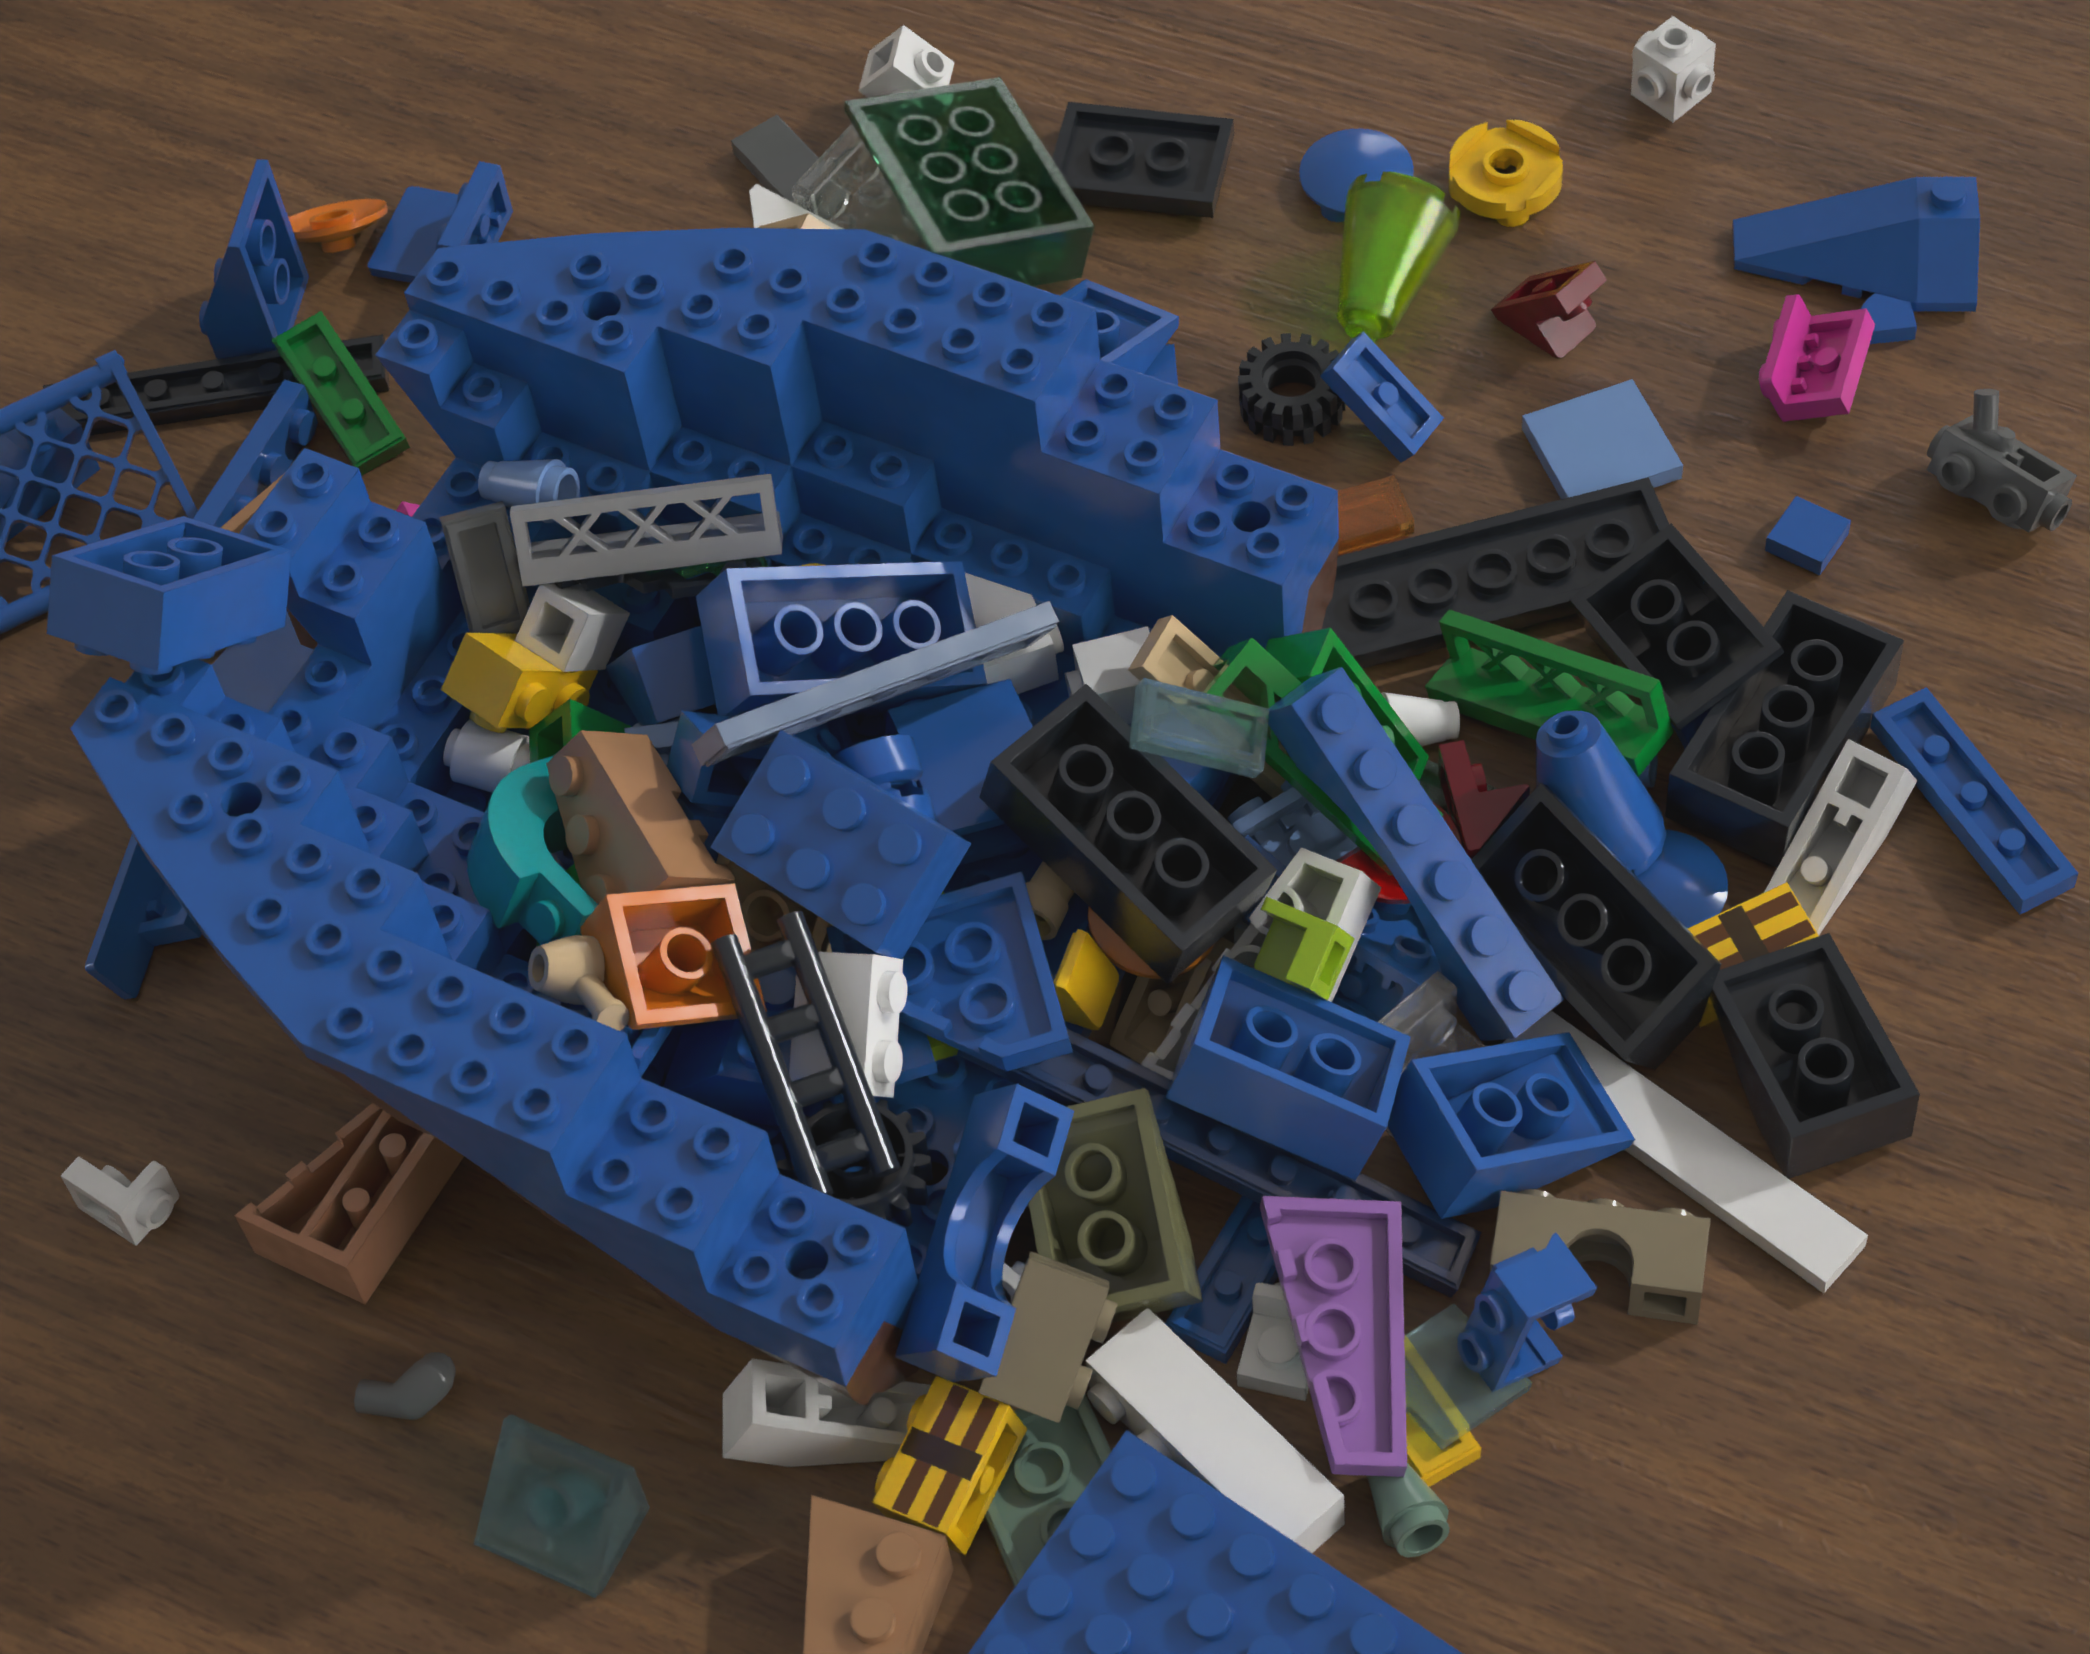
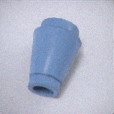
(528, 482)

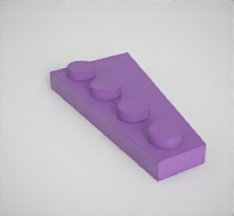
(1347, 1315)

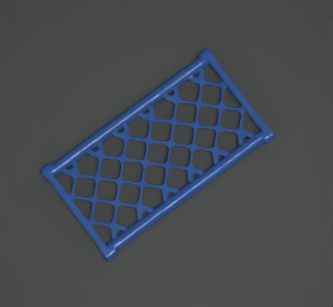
(108, 370)

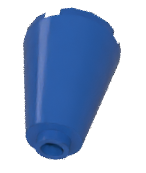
(1600, 787)

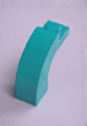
(513, 860)

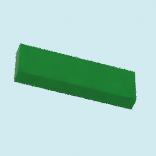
(340, 393)

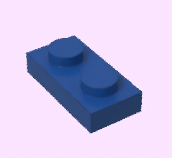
(1382, 397)

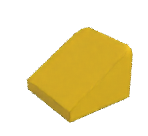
(1085, 982)

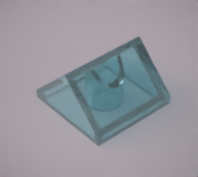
(559, 1507)

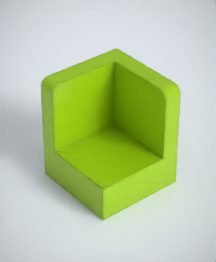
(1302, 949)

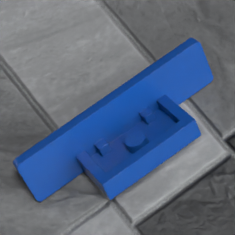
(136, 920)

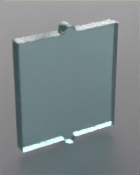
(1441, 1389)

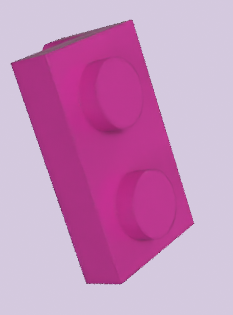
(1815, 361)

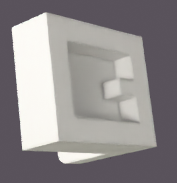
(118, 1203)
(1270, 1350)

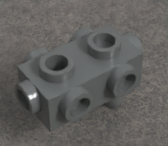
(1999, 471)

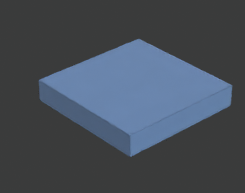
(1601, 442)

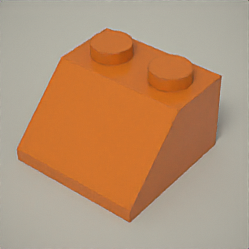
(663, 954)

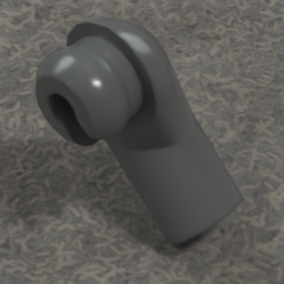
(412, 1393)

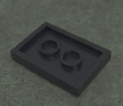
(1144, 158)

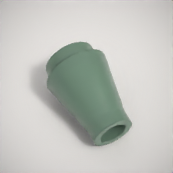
(1409, 1513)

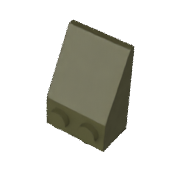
(1118, 1208)

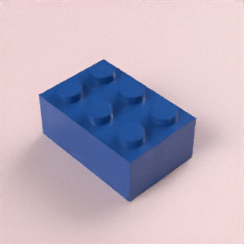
(168, 593)
(840, 845)

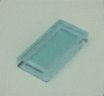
(1199, 728)

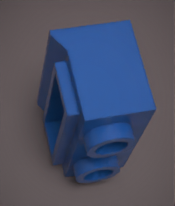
(1503, 1329)

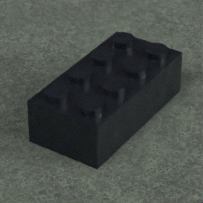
(1781, 731)
(1126, 833)

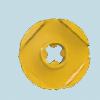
(1505, 196)

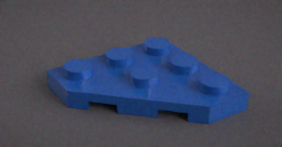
(981, 976)

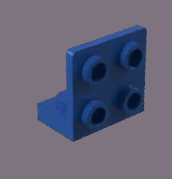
(442, 219)
(1387, 962)

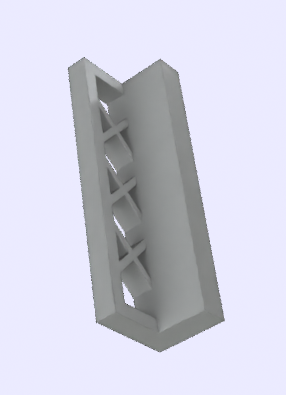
(648, 545)

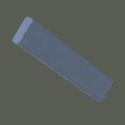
(874, 684)

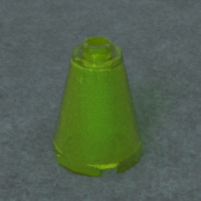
(1389, 249)

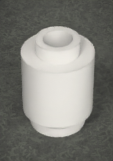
(484, 756)

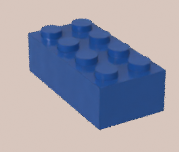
(808, 625)

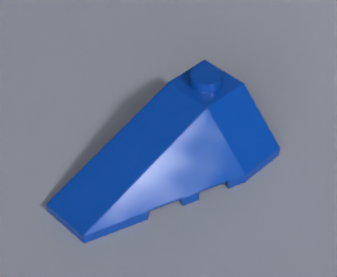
(1890, 239)

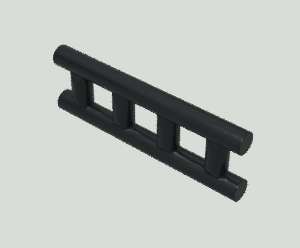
(819, 1013)

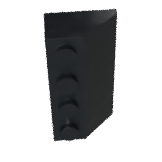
(1598, 930)

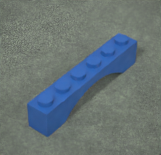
(1474, 940)

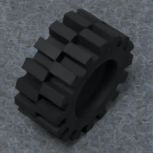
(1283, 414)

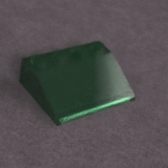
(976, 180)

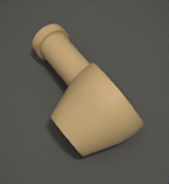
(574, 974)

